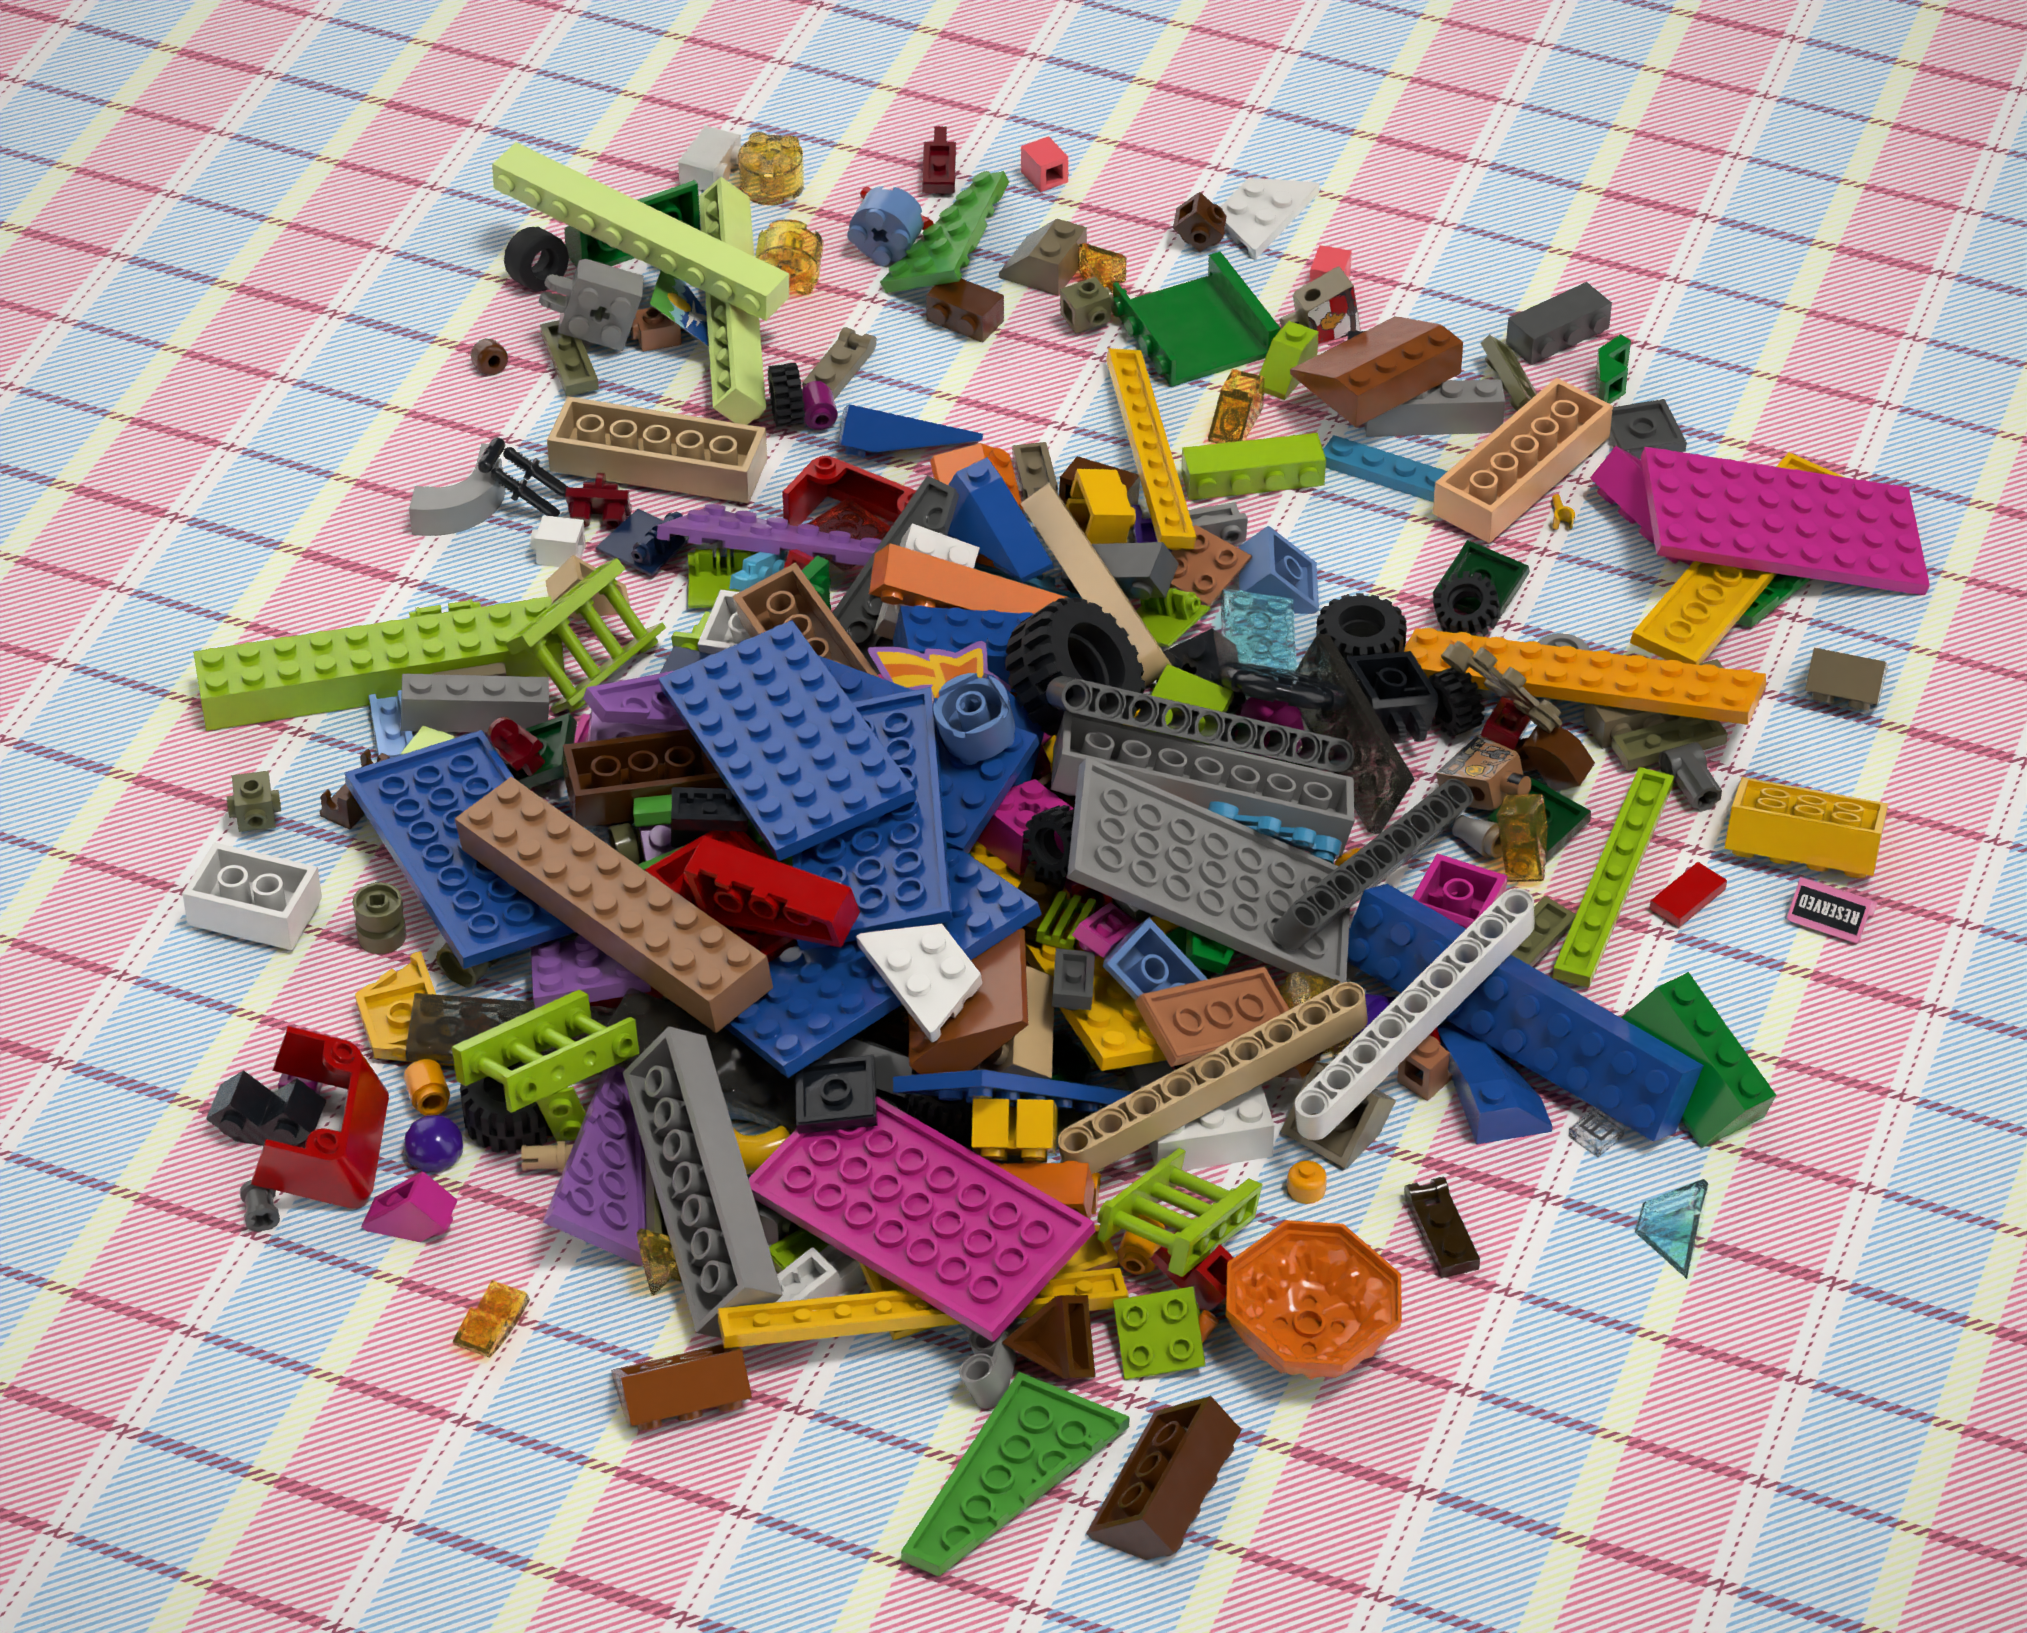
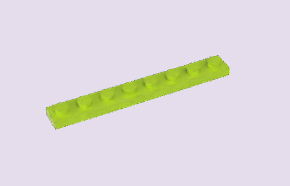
(1613, 877)

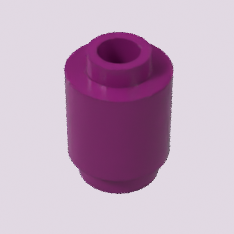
(819, 405)

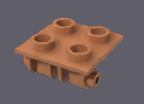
(1208, 566)

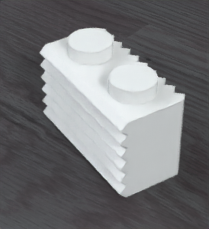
(709, 157)

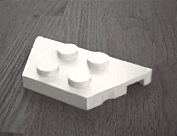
(1264, 210)
(923, 971)

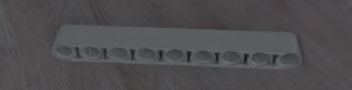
(1186, 720)
(1372, 864)

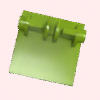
(712, 574)
(1171, 616)
(1159, 1333)

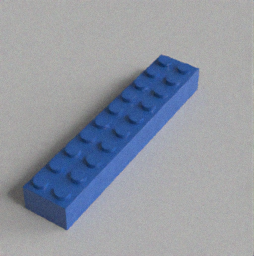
(1532, 1018)

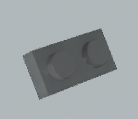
(1073, 979)

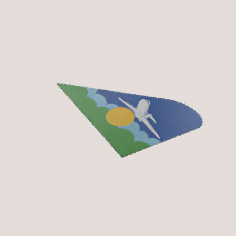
(680, 305)

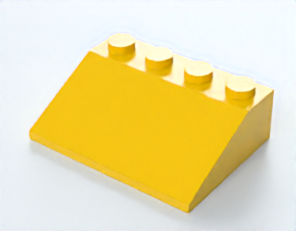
(1806, 827)

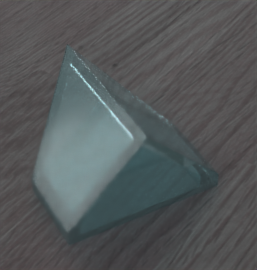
(1674, 1223)

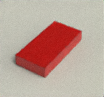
(1688, 894)

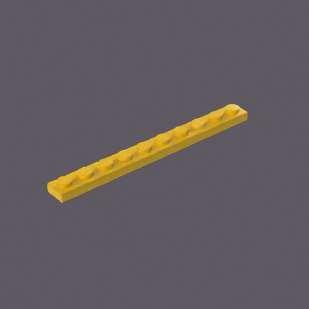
(1150, 449)
(887, 1311)

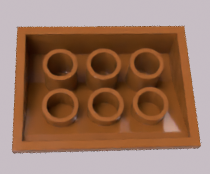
(1382, 367)
(987, 1018)

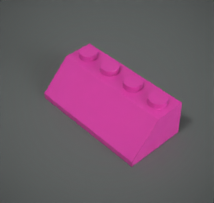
(1623, 482)

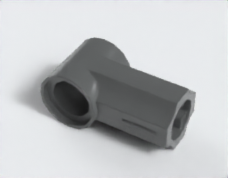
(1691, 774)

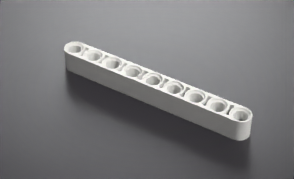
(1458, 970)

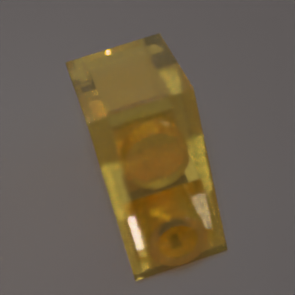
(1237, 407)
(1523, 837)

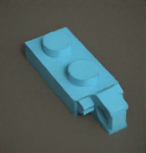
(757, 569)

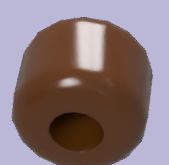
(489, 356)

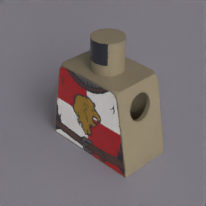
(1326, 306)

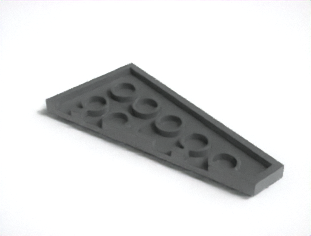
(858, 610)

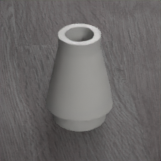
(1480, 835)

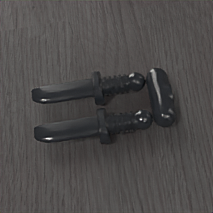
(489, 459)

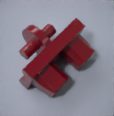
(600, 499)
(515, 745)

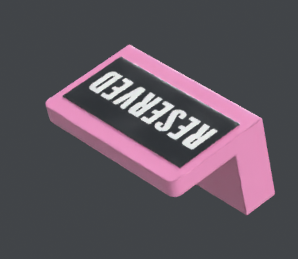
(1830, 910)

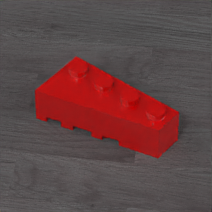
(769, 895)

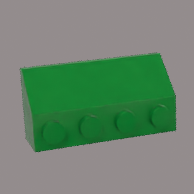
(678, 202)
(1730, 1086)

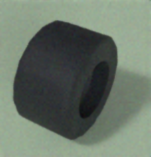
(522, 251)

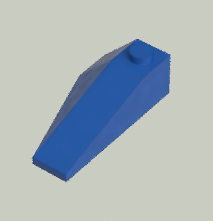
(879, 432)
(995, 523)
(1491, 1090)

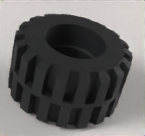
(1363, 625)
(495, 1126)

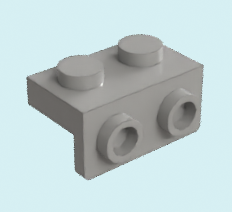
(1222, 521)

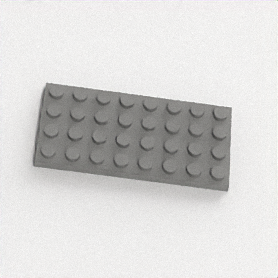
(1197, 869)

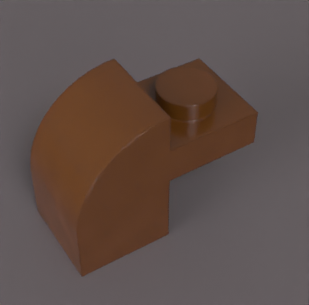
(1556, 756)

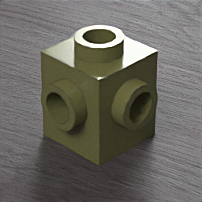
(1086, 304)
(253, 801)

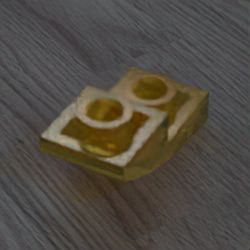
(492, 1320)

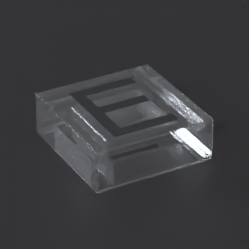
(1596, 1132)

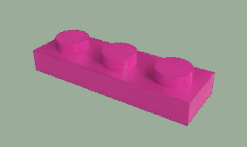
(1104, 930)

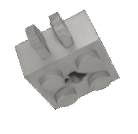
(597, 303)

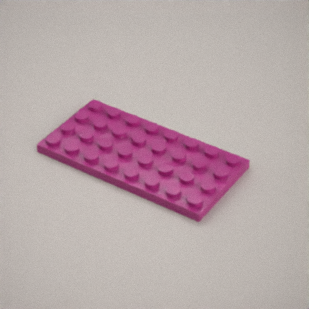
(1783, 521)
(925, 1215)

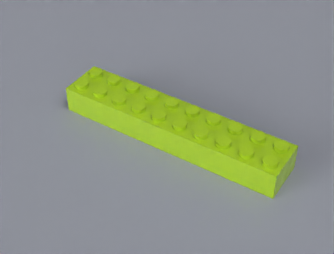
(348, 664)

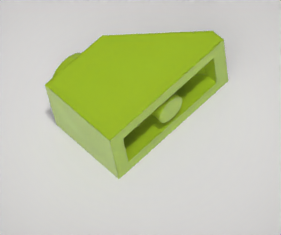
(1288, 349)

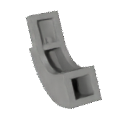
(458, 506)

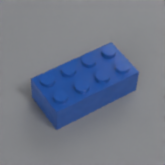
(957, 628)

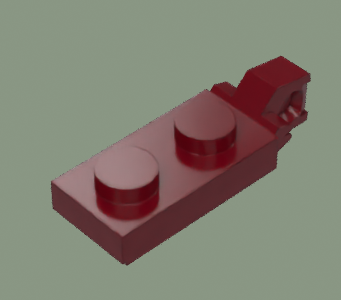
(939, 164)
(1506, 724)

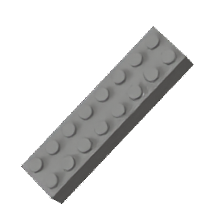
(1207, 774)
(700, 1178)

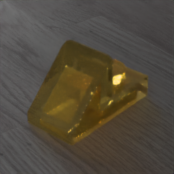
(1102, 263)
(657, 1259)

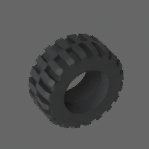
(1072, 642)

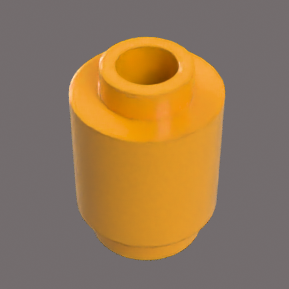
(427, 1087)
(1136, 1251)

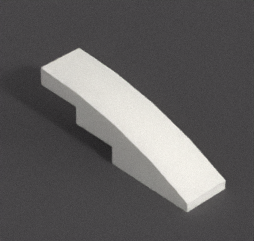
(819, 1275)

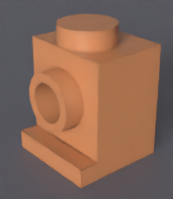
(654, 330)
(1431, 1059)

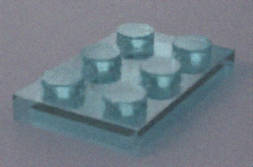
(1260, 628)

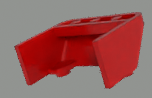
(841, 480)
(333, 1164)

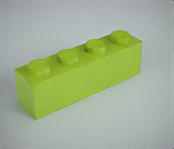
(1253, 466)

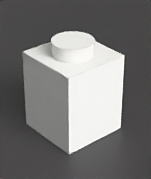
(558, 540)

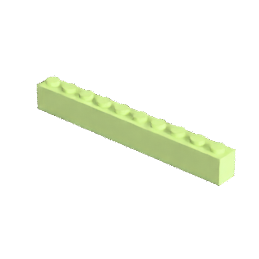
(641, 231)
(732, 332)

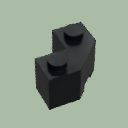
(254, 1113)

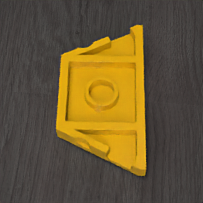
(387, 1007)

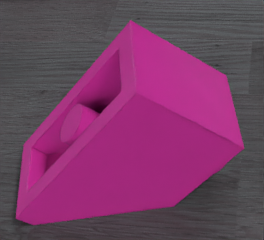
(411, 1210)

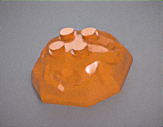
(1312, 1298)

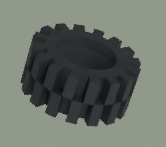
(786, 394)
(1463, 588)
(1458, 702)
(1043, 844)
(941, 1115)

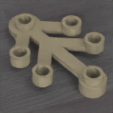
(1509, 684)

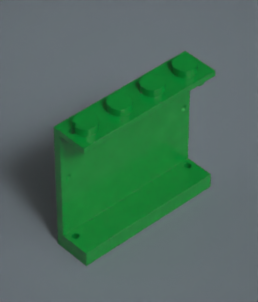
(1198, 324)

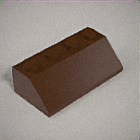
(1166, 1479)

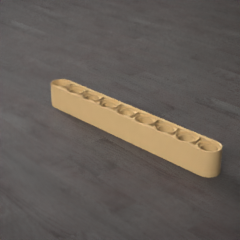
(1091, 575)
(1215, 1078)

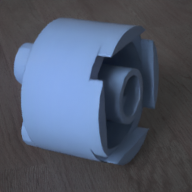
(886, 224)
(974, 717)

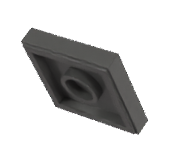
(1645, 426)

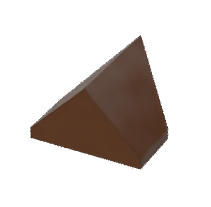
(1058, 1337)

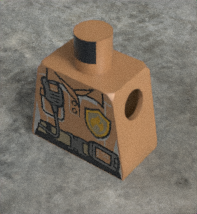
(1488, 771)

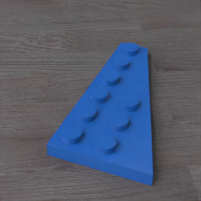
(999, 1085)

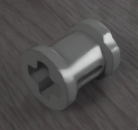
(260, 1207)

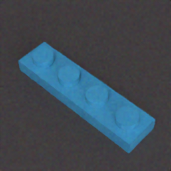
(1382, 467)

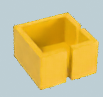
(1105, 510)
(1018, 1130)

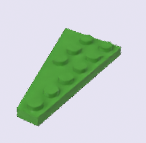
(955, 234)
(1017, 1456)

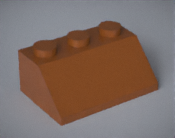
(682, 1386)

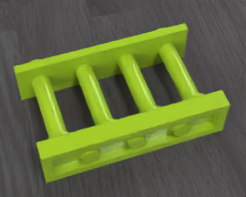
(556, 620)
(537, 1031)
(1197, 1236)

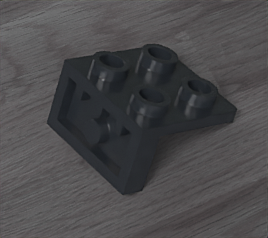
(704, 810)

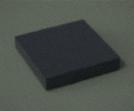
(836, 1094)

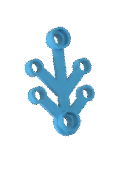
(1299, 837)

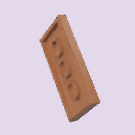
(1209, 1012)

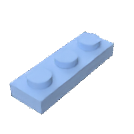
(387, 725)

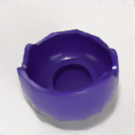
(433, 1143)

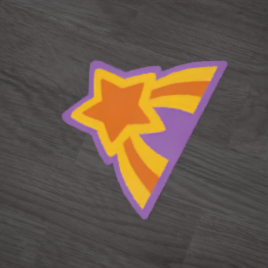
(931, 668)

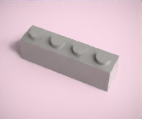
(1445, 410)
(471, 701)

